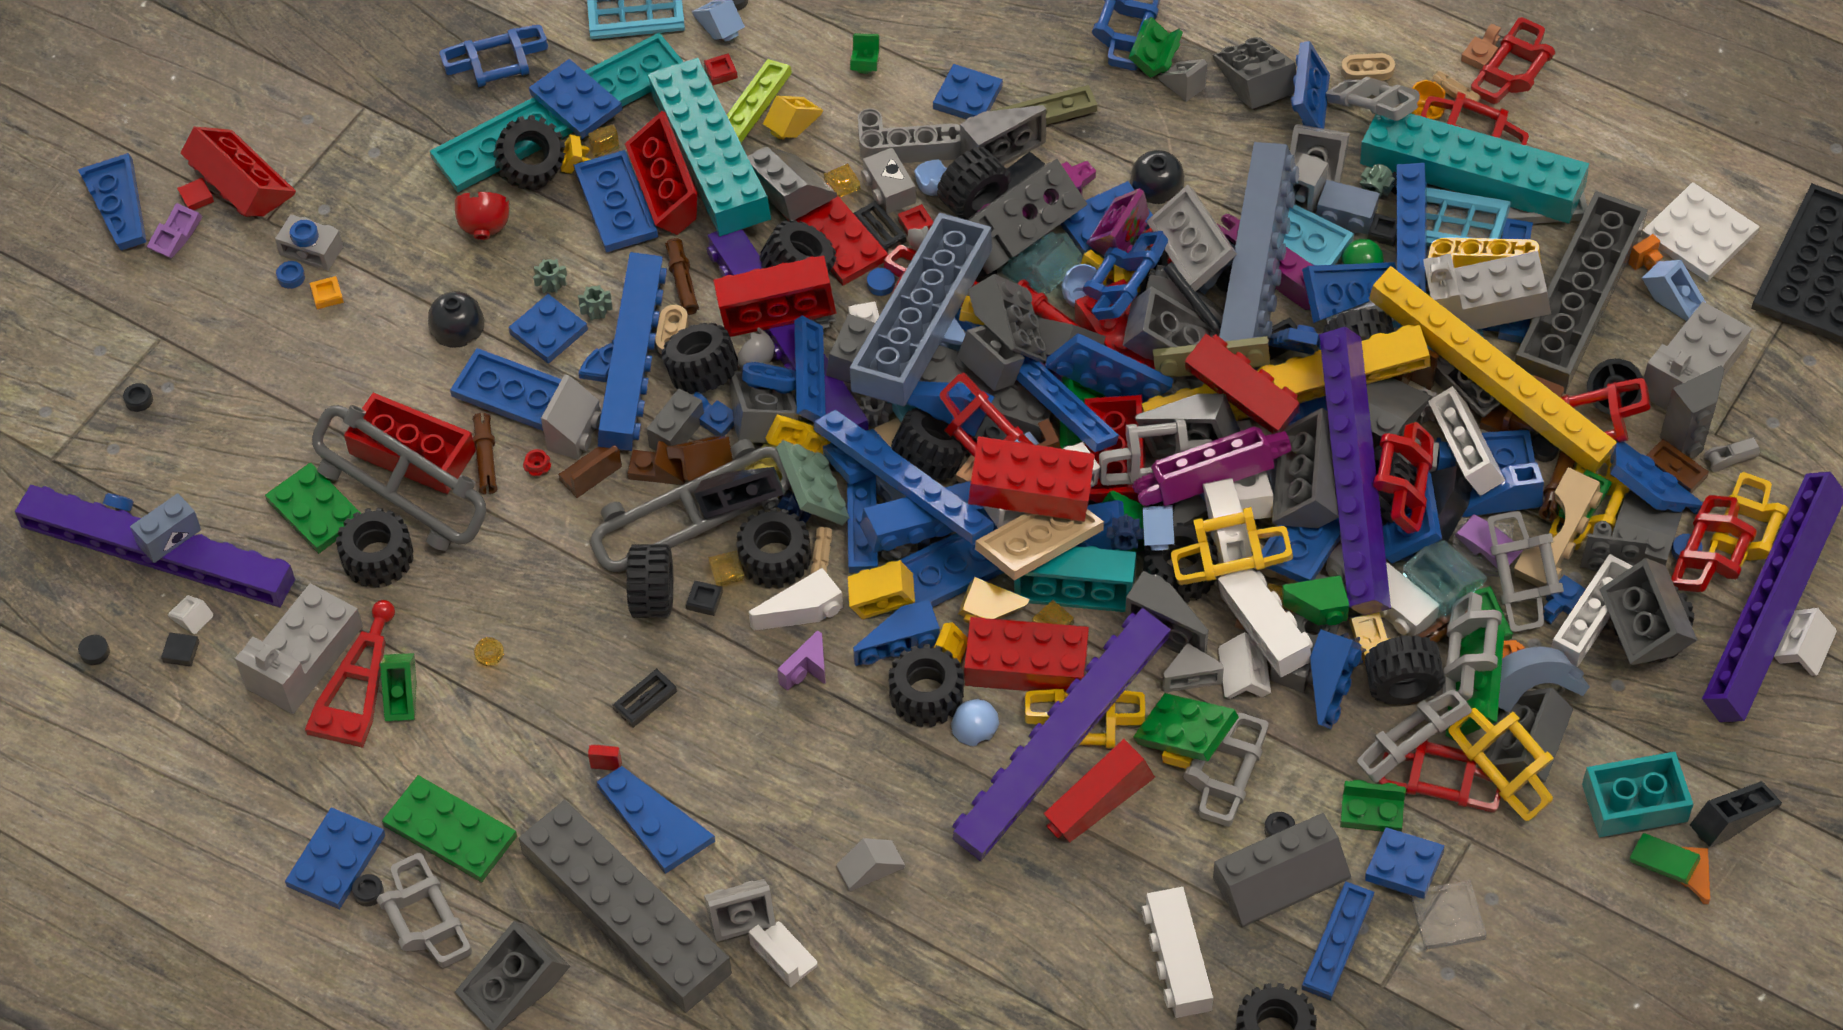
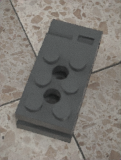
(1009, 227)

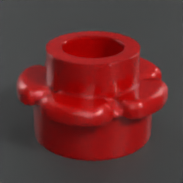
(534, 457)

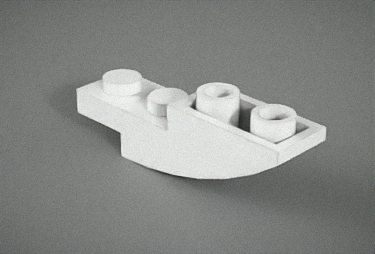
(1223, 500)

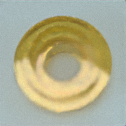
(485, 645)

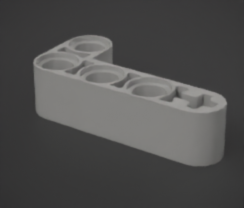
(909, 143)

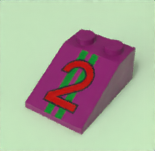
(1121, 223)

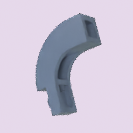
(1534, 667)

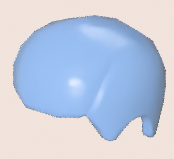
(929, 175)
(1075, 280)
(974, 722)

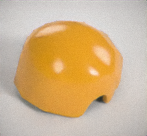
(1429, 88)

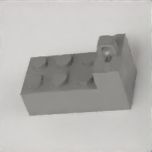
(1490, 290)
(1700, 345)
(299, 648)

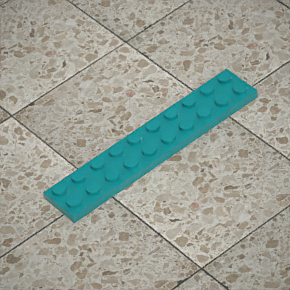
(624, 76)

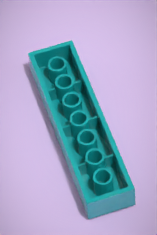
(710, 147)
(1478, 164)

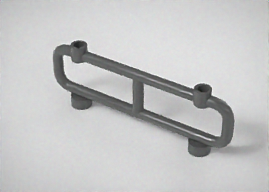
(333, 464)
(616, 517)

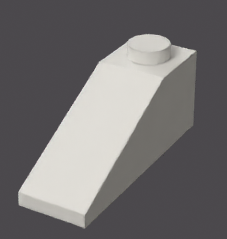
(801, 603)

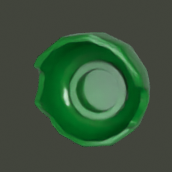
(1362, 252)

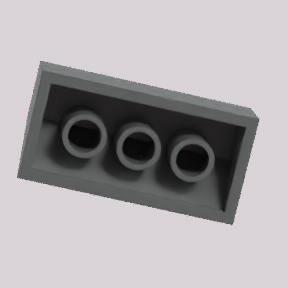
(1306, 476)
(1281, 870)

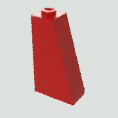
(1099, 792)

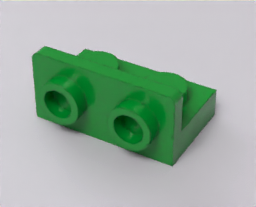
(1154, 48)
(1372, 806)

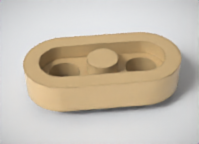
(1376, 66)
(666, 328)

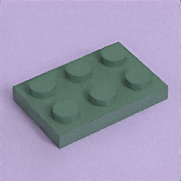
(812, 482)

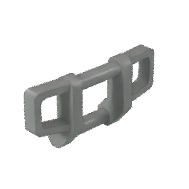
(1355, 93)
(1133, 453)
(1500, 552)
(1460, 626)
(1425, 711)
(1231, 793)
(412, 941)

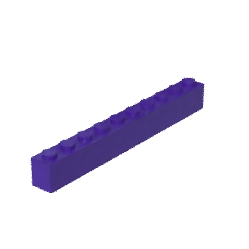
(737, 256)
(1355, 472)
(195, 559)
(1774, 598)
(1060, 735)

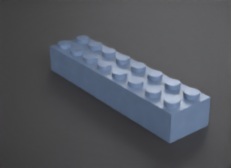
(1260, 243)
(921, 309)

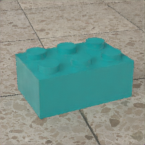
(1637, 794)

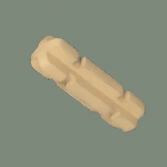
(1452, 86)
(821, 549)

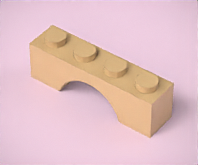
(1576, 497)

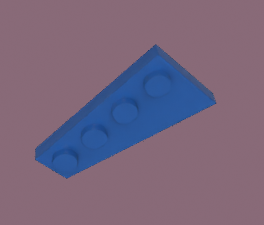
(117, 198)
(1340, 287)

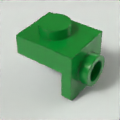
(865, 53)

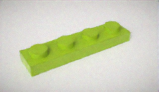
(758, 96)

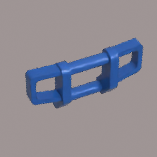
(1117, 40)
(472, 62)
(1136, 260)

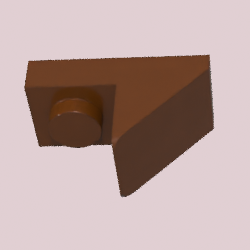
(656, 466)

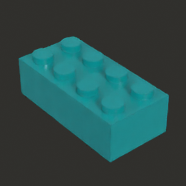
(1082, 579)

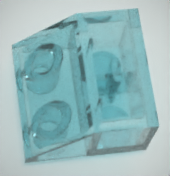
(1044, 262)
(1443, 574)

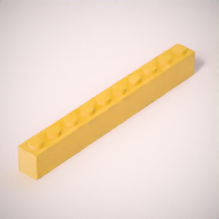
(1383, 358)
(1493, 371)

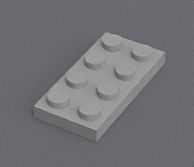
(1193, 237)

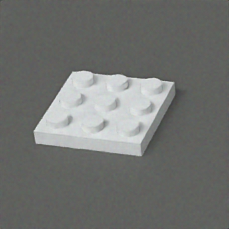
(1701, 231)

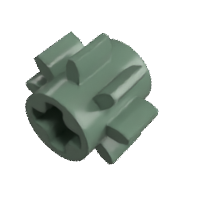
(1377, 179)
(550, 275)
(595, 302)

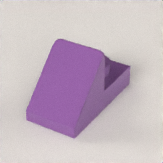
(806, 659)

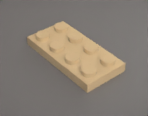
(1034, 541)

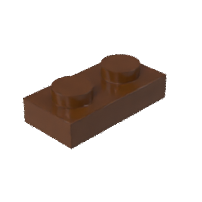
(1678, 464)

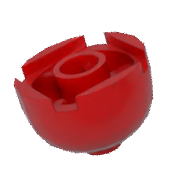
(482, 214)

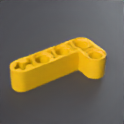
(1477, 250)

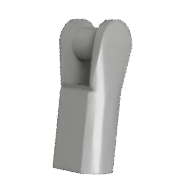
(1733, 454)

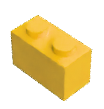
(881, 589)

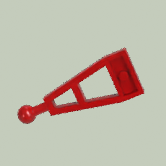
(345, 725)

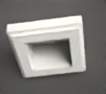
(191, 614)

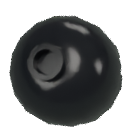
(1158, 176)
(455, 319)
(1610, 372)

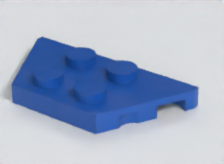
(1649, 482)

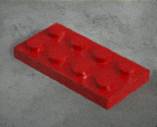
(854, 245)

